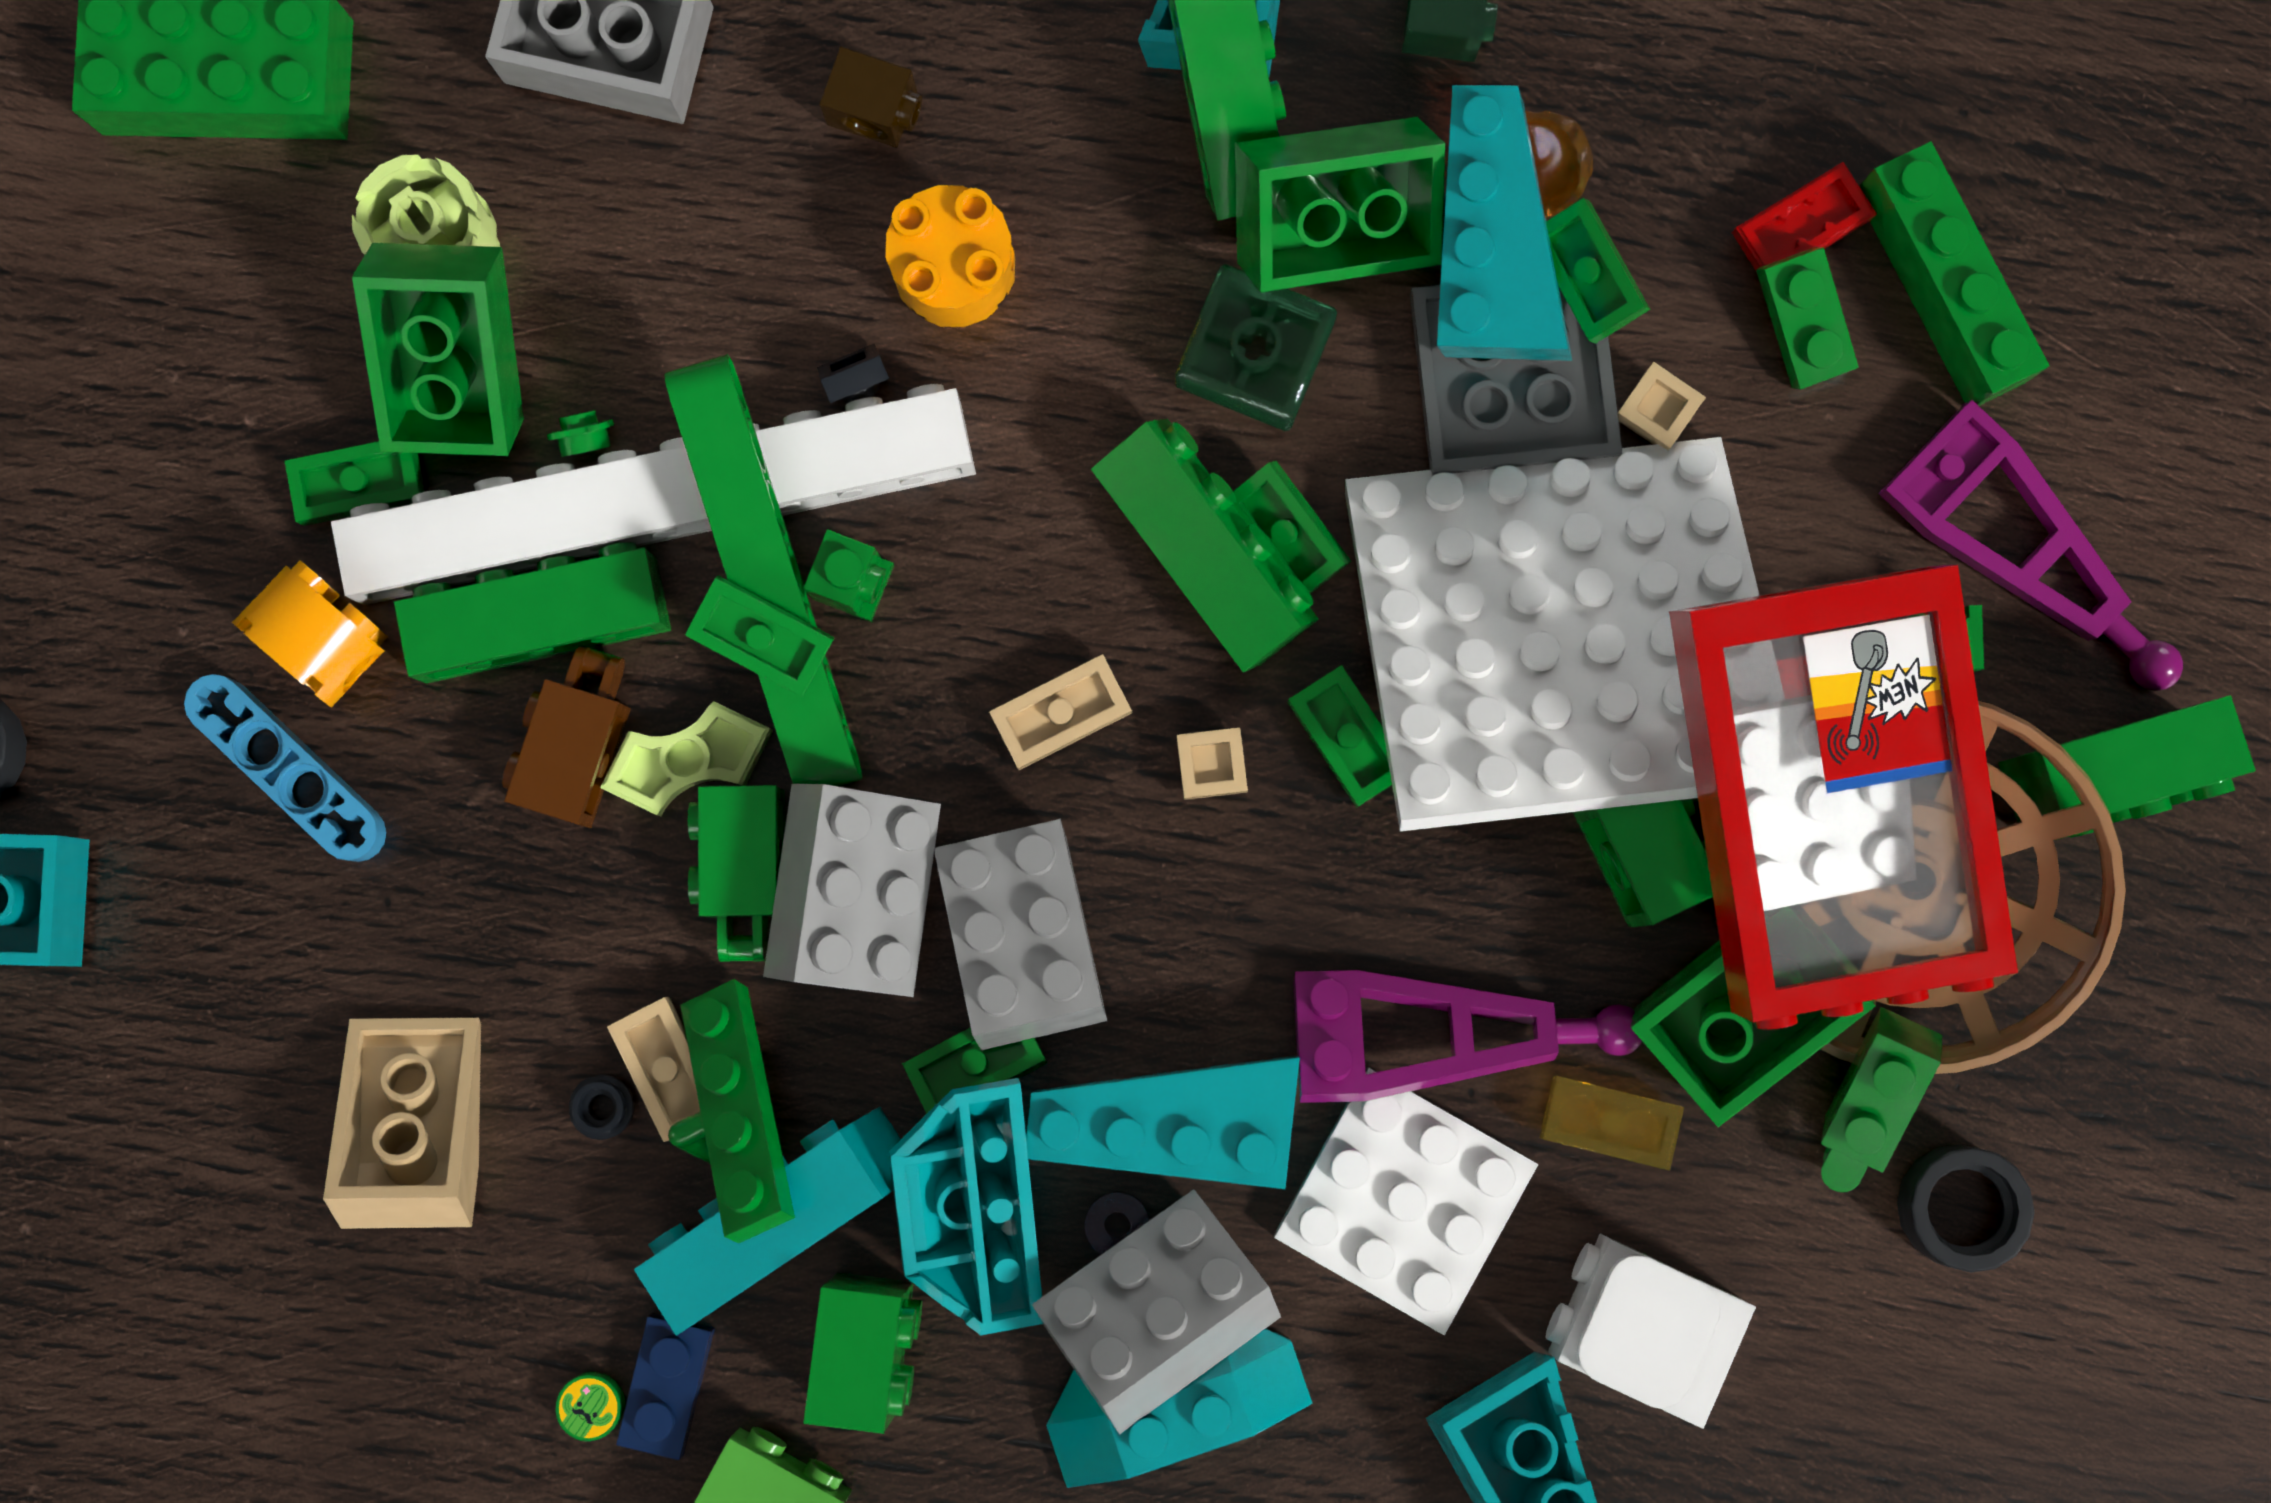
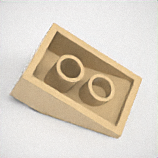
(406, 1124)

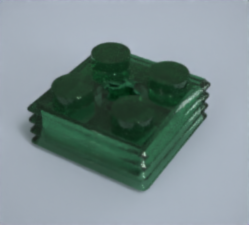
(1236, 313)

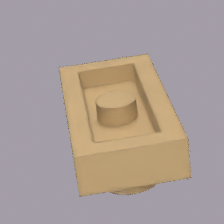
(1060, 712)
(659, 1062)

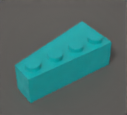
(1496, 251)
(1188, 1124)
(827, 1186)
(1515, 1438)

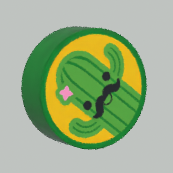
(590, 1406)

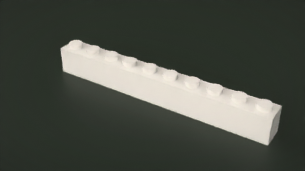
(645, 496)

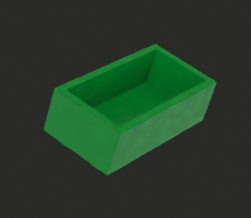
(214, 68)

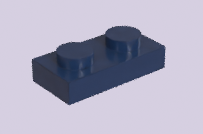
(665, 1388)

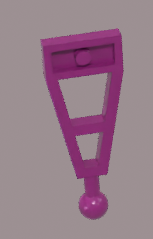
(1952, 468)
(1333, 1044)

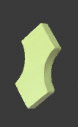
(660, 768)

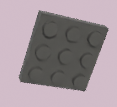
(1513, 409)

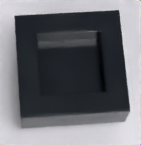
(853, 375)

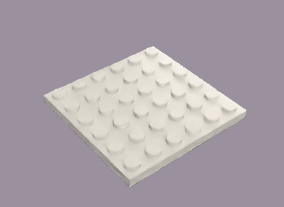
(1534, 629)

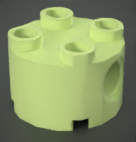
(421, 204)

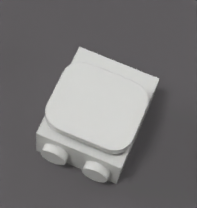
(1648, 1330)

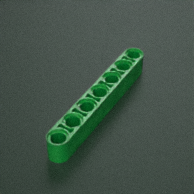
(759, 557)

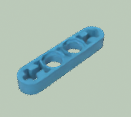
(280, 774)

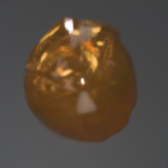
(1560, 158)

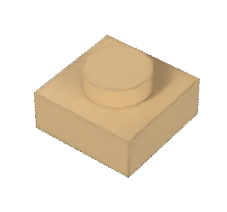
(1660, 407)
(1212, 763)

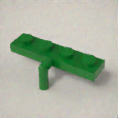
(736, 1114)

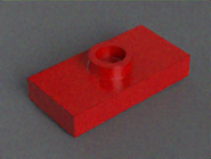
(1806, 218)

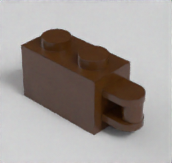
(569, 741)

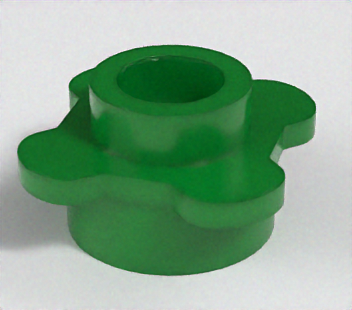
(581, 433)

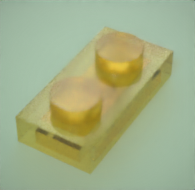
(1611, 1122)

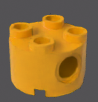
(950, 255)
(310, 636)

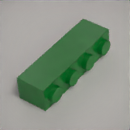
(1225, 86)
(1951, 276)
(1206, 542)
(531, 614)

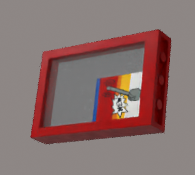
(1844, 795)

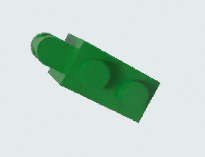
(738, 862)
(1877, 1098)

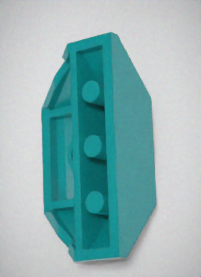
(970, 1207)
(1222, 1406)

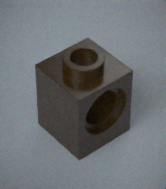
(870, 97)

